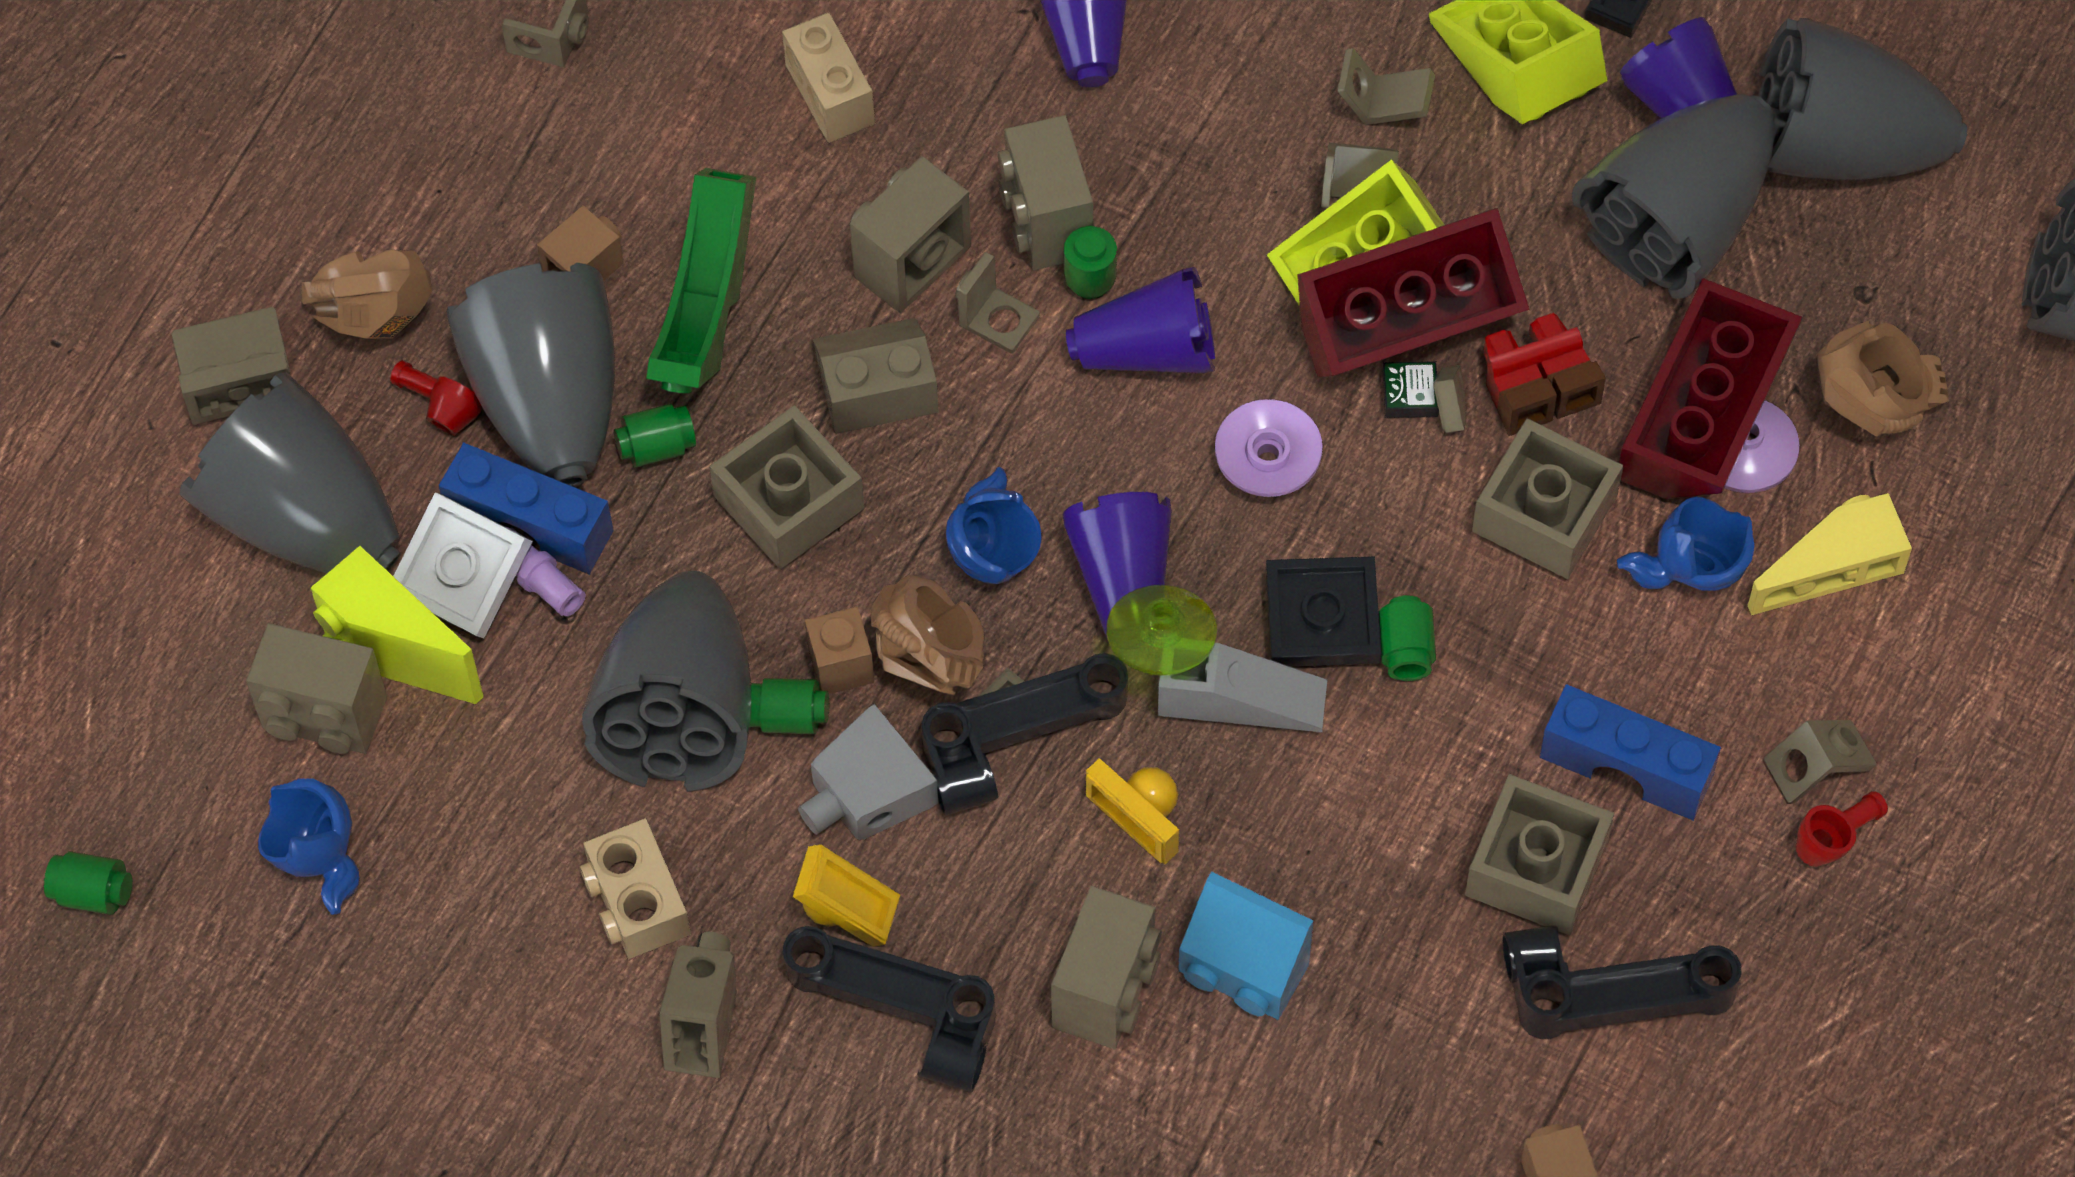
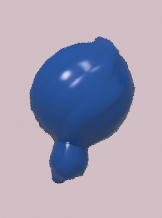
(993, 531)
(1694, 533)
(310, 837)

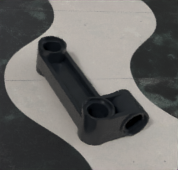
(1010, 718)
(906, 991)
(1611, 992)

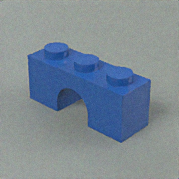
(558, 516)
(1665, 761)

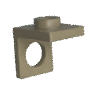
(555, 44)
(1385, 96)
(1350, 165)
(980, 299)
(1828, 749)

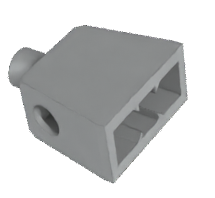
(868, 780)

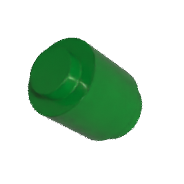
(1090, 261)
(655, 435)
(1407, 638)
(788, 706)
(88, 882)

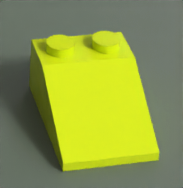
(1524, 52)
(1367, 217)
(411, 645)

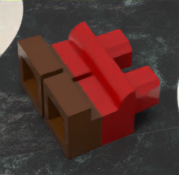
(1541, 376)

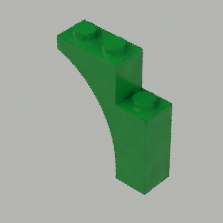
(706, 281)

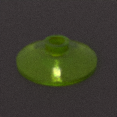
(1156, 644)

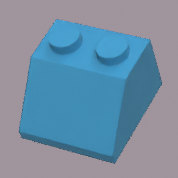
(1245, 947)

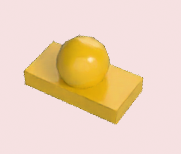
(1138, 805)
(845, 896)

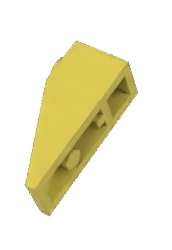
(1845, 550)

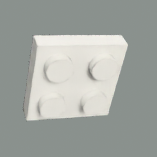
(461, 564)

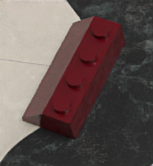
(1409, 293)
(1707, 393)

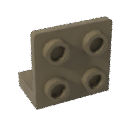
(228, 362)

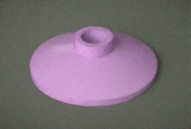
(1270, 428)
(1768, 457)

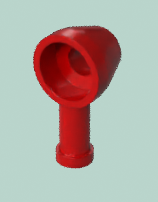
(450, 403)
(1830, 834)

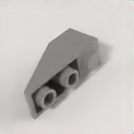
(1245, 691)

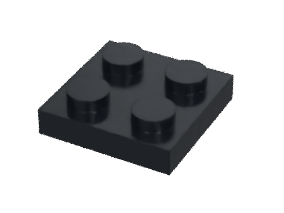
(1323, 611)

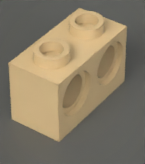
(828, 77)
(642, 887)

